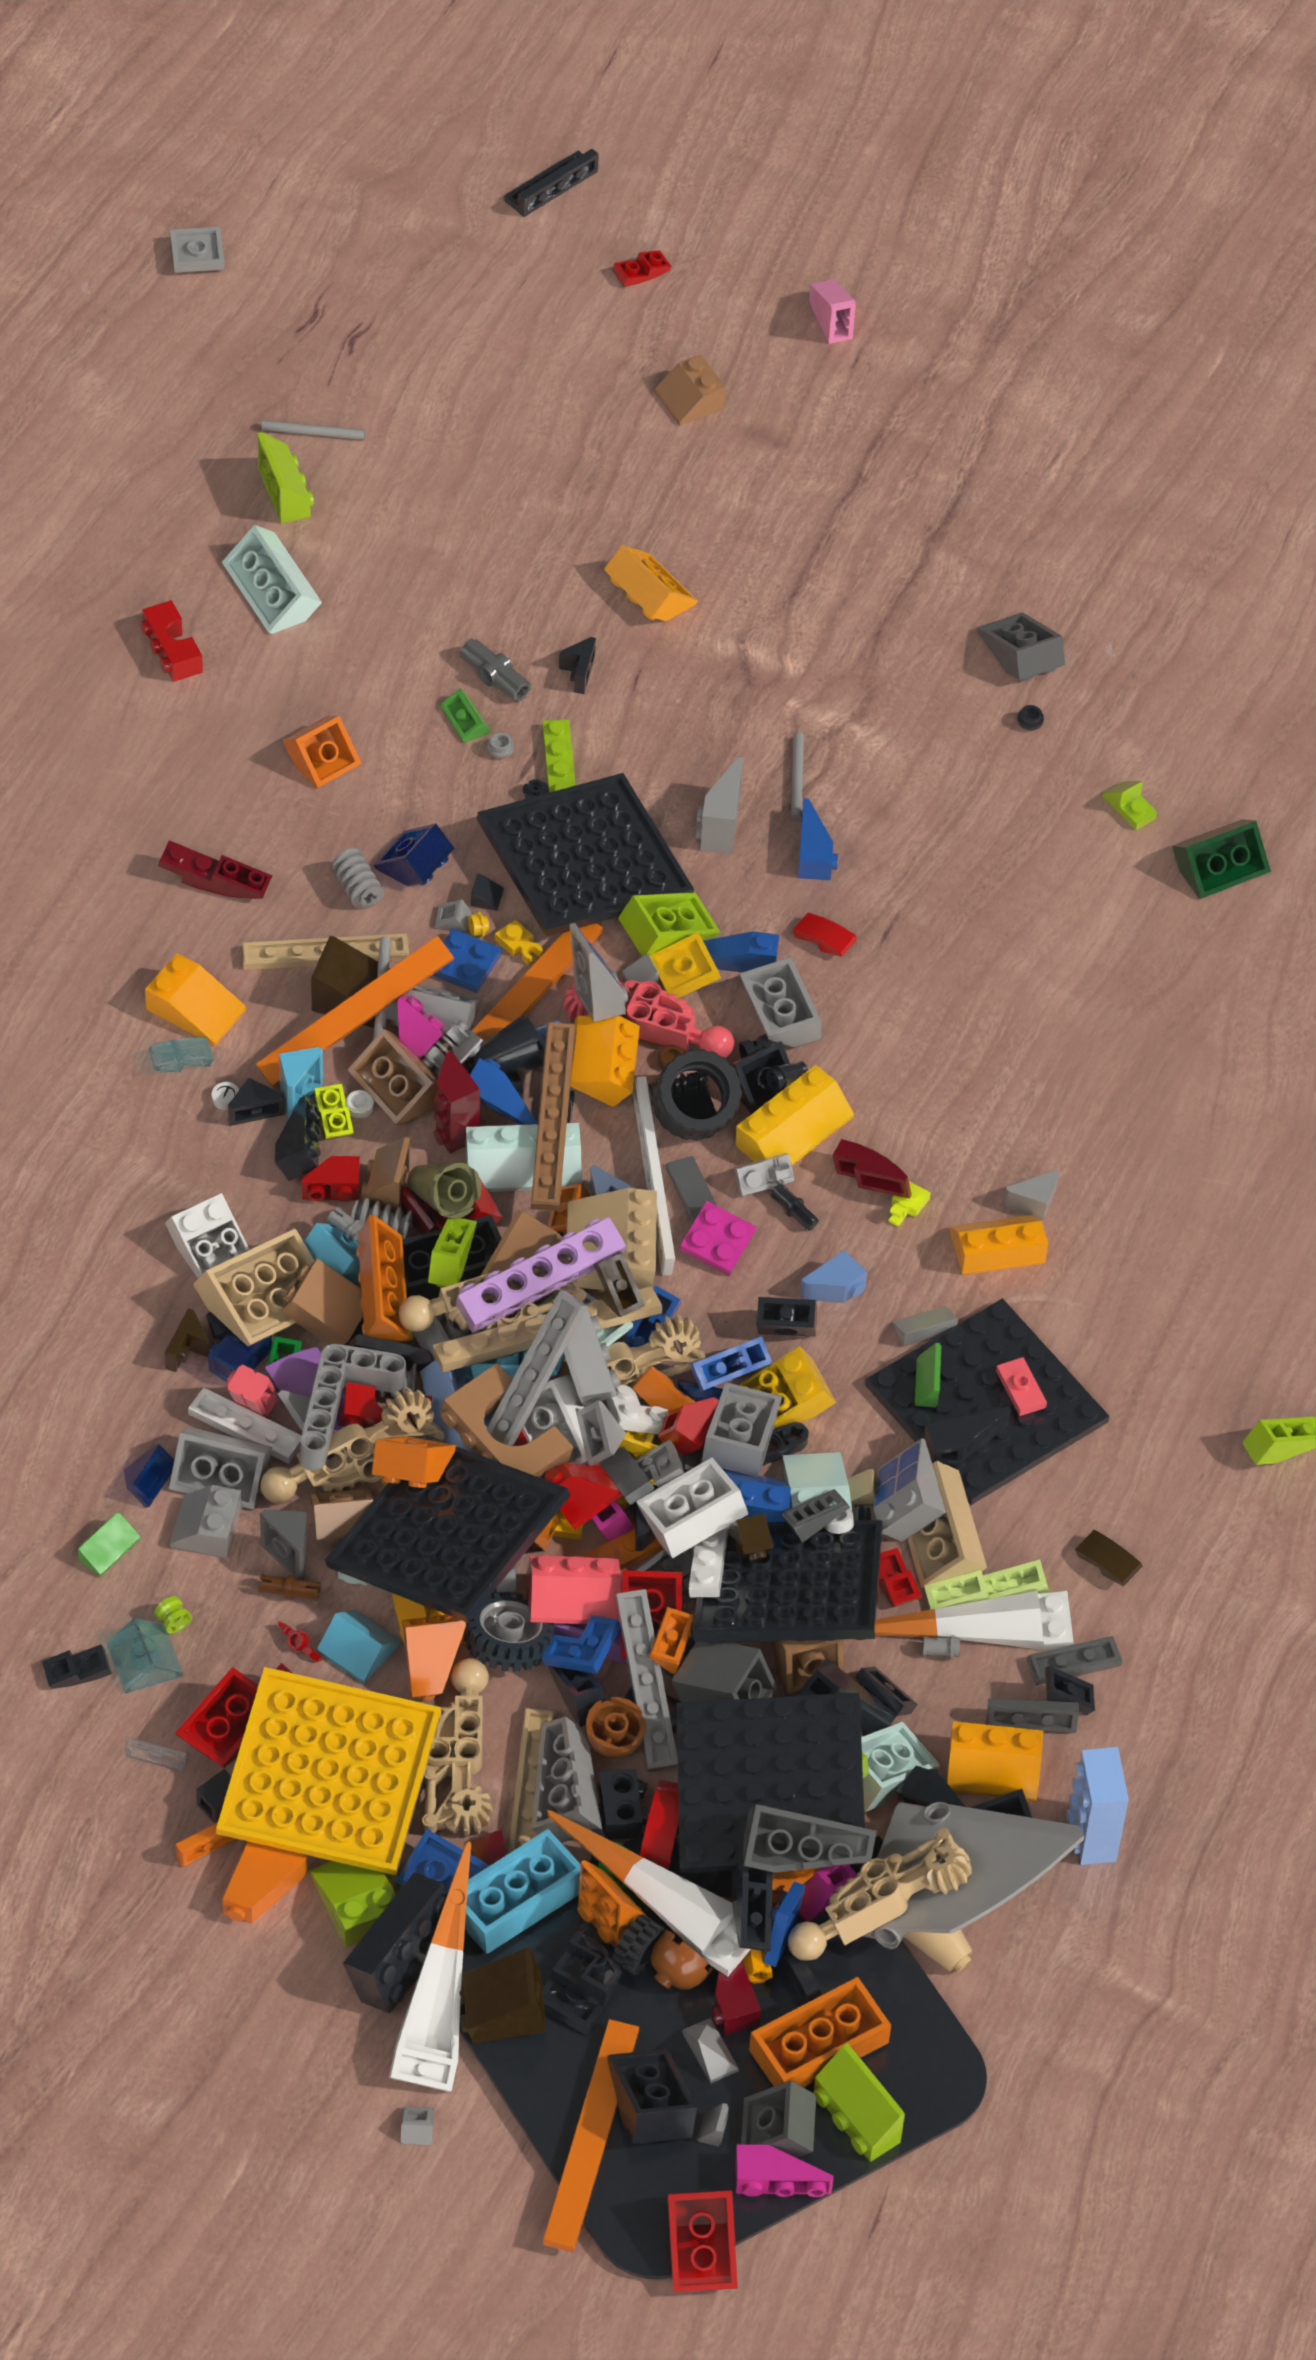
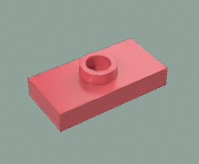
(1021, 1386)

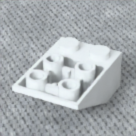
(206, 1234)

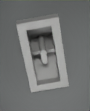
(1032, 1195)
(599, 1432)

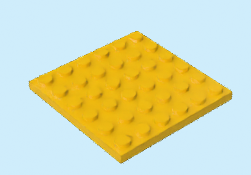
(329, 1771)

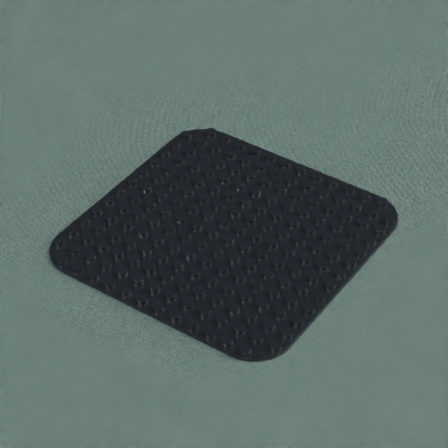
(545, 2077)

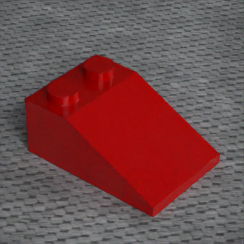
(662, 1590)
(221, 1719)
(702, 2241)

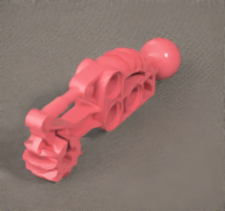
(660, 1018)

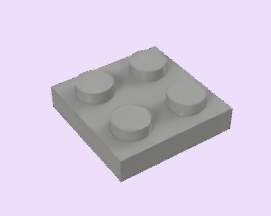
(197, 249)

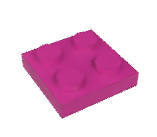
(718, 1238)

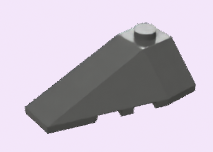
(793, 1841)

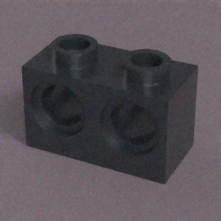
(619, 1804)

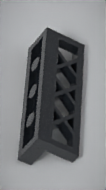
(553, 182)

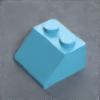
(334, 1250)

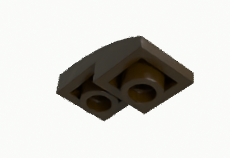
(1109, 1557)

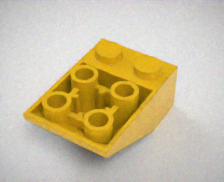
(798, 1383)

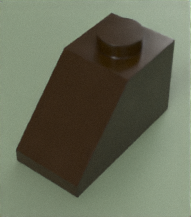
(751, 1537)

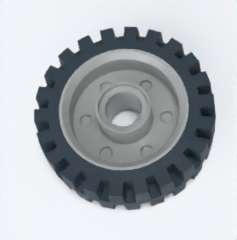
(505, 1635)

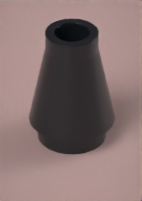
(783, 1075)

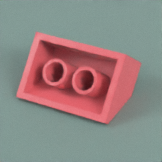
(572, 1588)

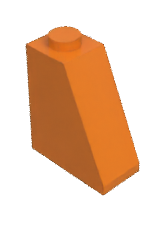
(430, 1652)
(261, 1880)

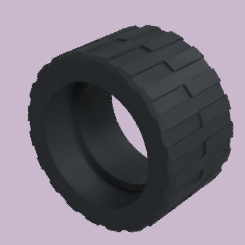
(715, 1068)

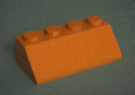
(381, 1280)

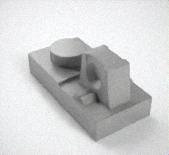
(764, 1174)

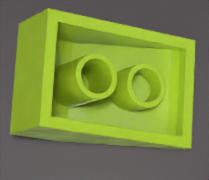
(665, 919)
(352, 1897)

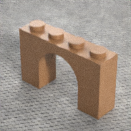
(478, 1398)

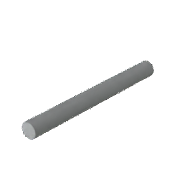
(316, 430)
(797, 776)
(383, 966)

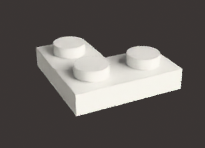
(632, 1415)

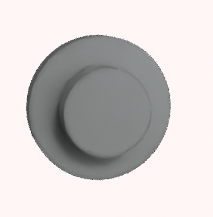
(500, 745)

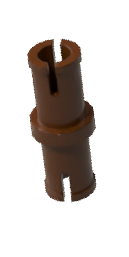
(289, 1587)

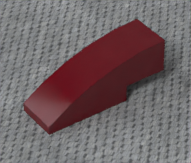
(870, 1169)

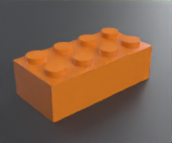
(810, 2036)

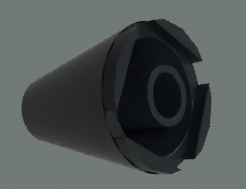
(512, 1048)

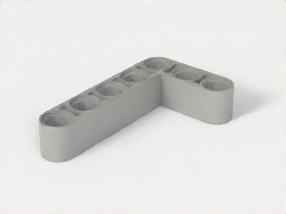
(336, 1368)

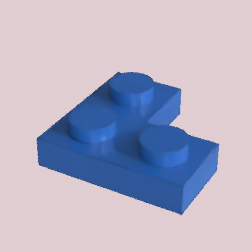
(583, 1653)

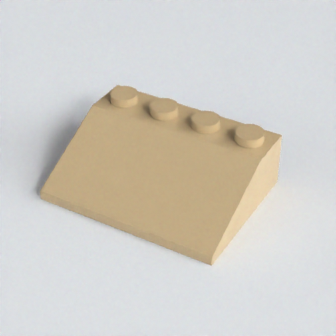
(634, 1217)
(251, 1287)

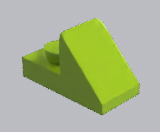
(1130, 804)

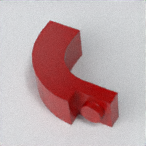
(662, 1825)

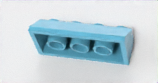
(520, 1890)

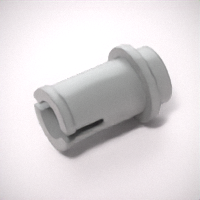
(345, 1223)
(942, 1647)

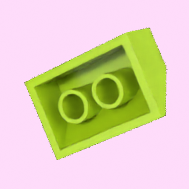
(283, 480)
(859, 2104)

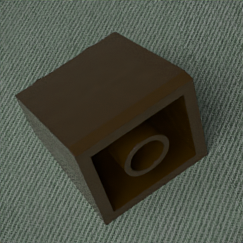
(340, 975)
(503, 1999)

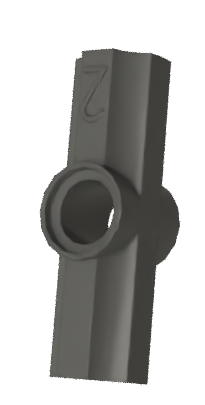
(495, 670)

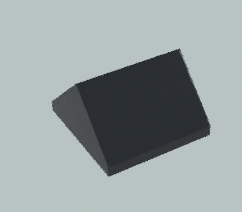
(753, 1075)

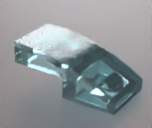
(174, 1054)

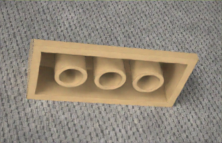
(951, 1542)

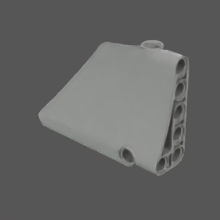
(1004, 1858)

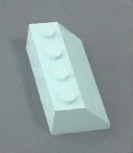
(271, 580)
(507, 1156)

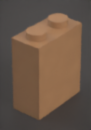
(324, 1303)

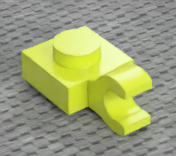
(906, 1206)

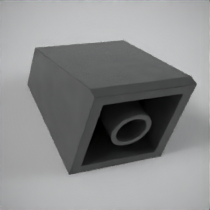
(723, 1673)

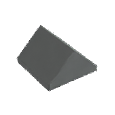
(285, 1539)

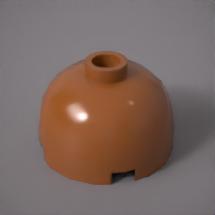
(615, 1728)
(677, 1963)

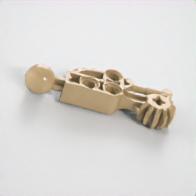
(418, 1312)
(659, 1349)
(348, 1464)
(452, 1742)
(882, 1893)

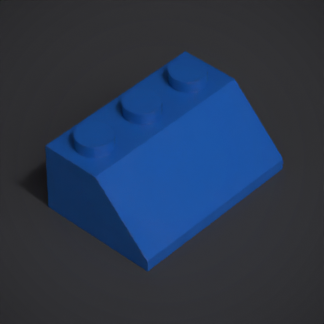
(763, 1495)

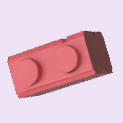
(252, 1391)

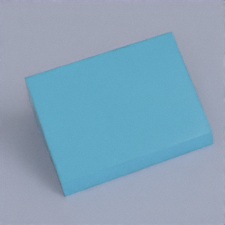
(299, 1075)
(357, 1644)

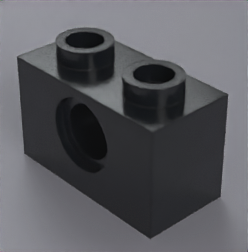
(787, 1316)

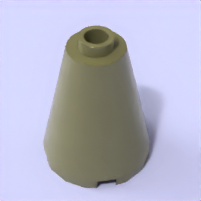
(446, 1187)

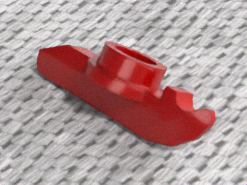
(299, 1641)

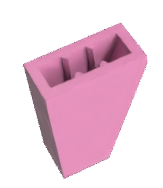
(833, 310)

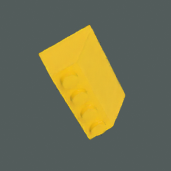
(795, 1118)

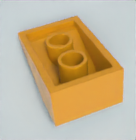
(193, 1000)

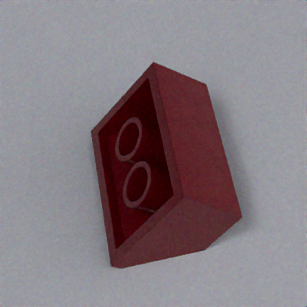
(456, 1104)

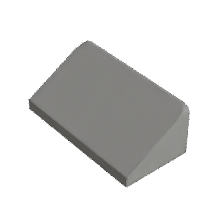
(924, 1325)

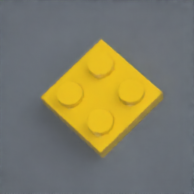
(685, 966)

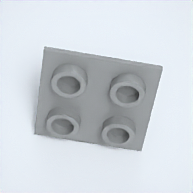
(466, 1046)

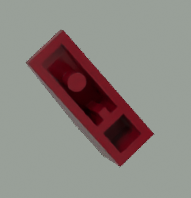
(735, 2002)

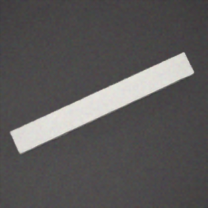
(653, 1173)

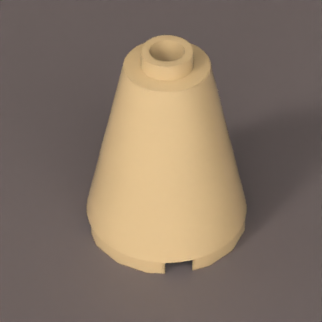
(946, 1949)

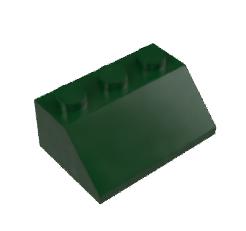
(1222, 857)

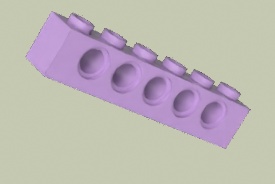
(481, 1314)

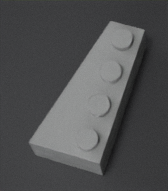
(564, 1779)

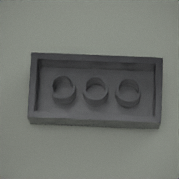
(418, 1253)
(396, 1944)

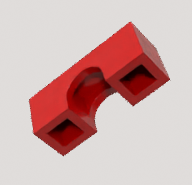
(177, 657)
(360, 1406)

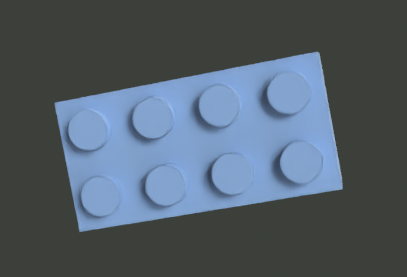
(1098, 1804)

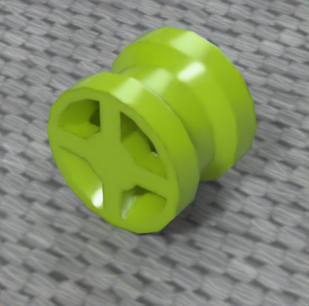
(173, 1615)

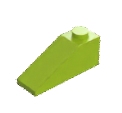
(451, 1252)
(1280, 1439)

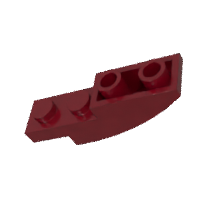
(216, 876)

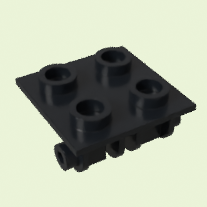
(692, 1095)

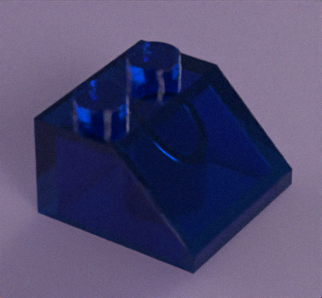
(415, 855)

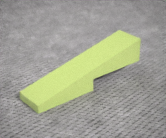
(979, 1587)

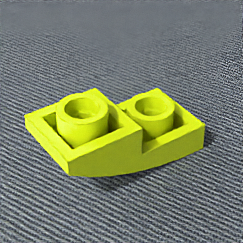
(334, 1112)

